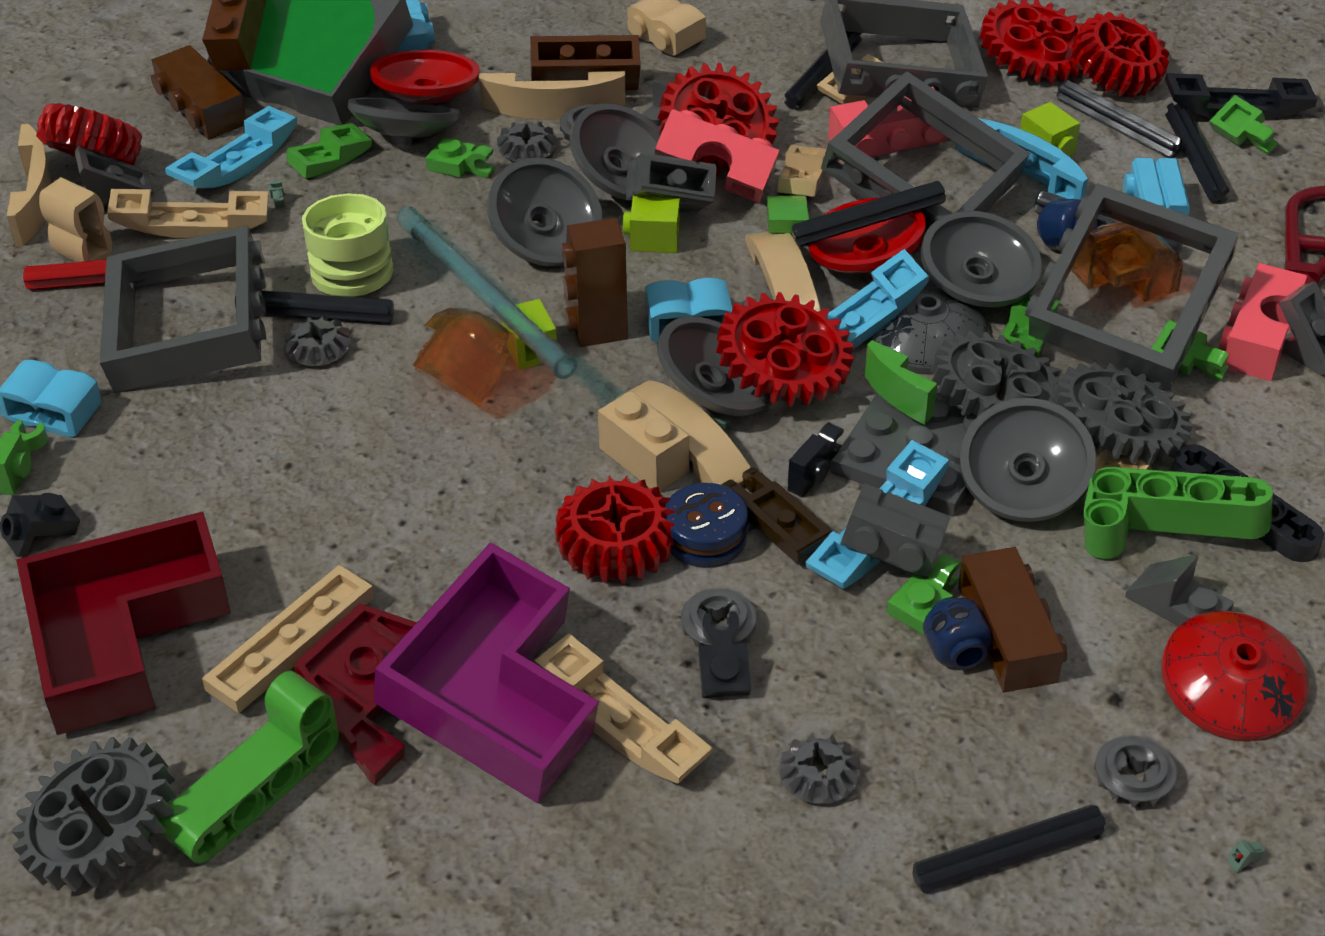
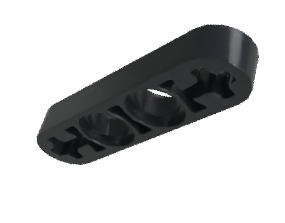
(1290, 532)

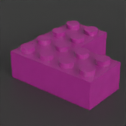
(472, 677)

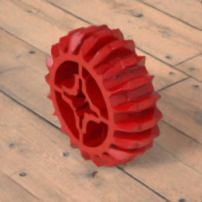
(1120, 54)
(71, 126)
(589, 534)

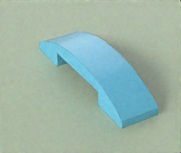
(262, 138)
(1044, 163)
(883, 299)
(910, 476)

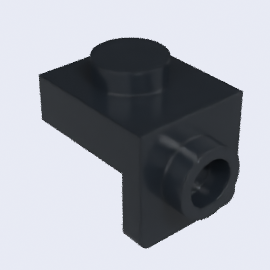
(36, 516)

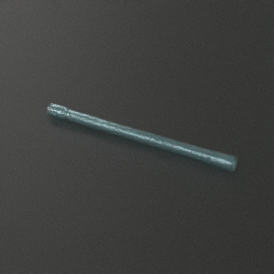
(548, 350)

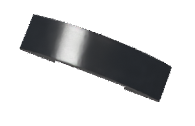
(1282, 98)

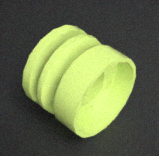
(348, 244)

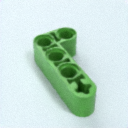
(1172, 503)
(258, 772)

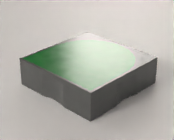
(320, 53)

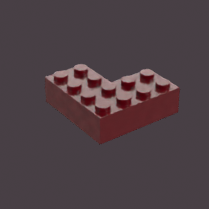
(103, 595)

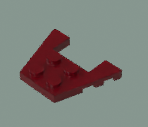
(344, 669)

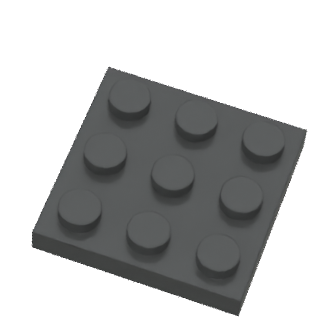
(887, 431)

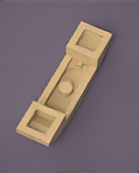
(548, 98)
(24, 207)
(186, 219)
(782, 266)
(710, 448)
(622, 720)

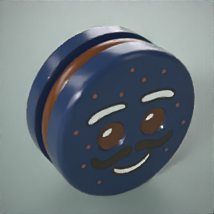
(707, 524)

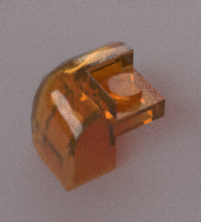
(1129, 256)
(464, 352)

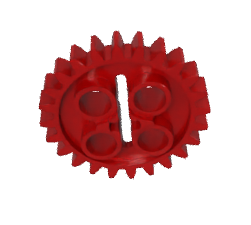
(1031, 39)
(725, 95)
(784, 349)

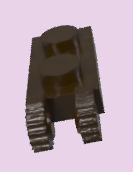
(780, 516)

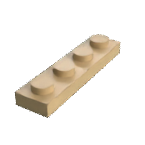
(286, 638)

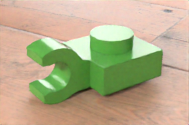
(1243, 121)
(456, 157)
(1207, 359)
(15, 456)
(919, 595)

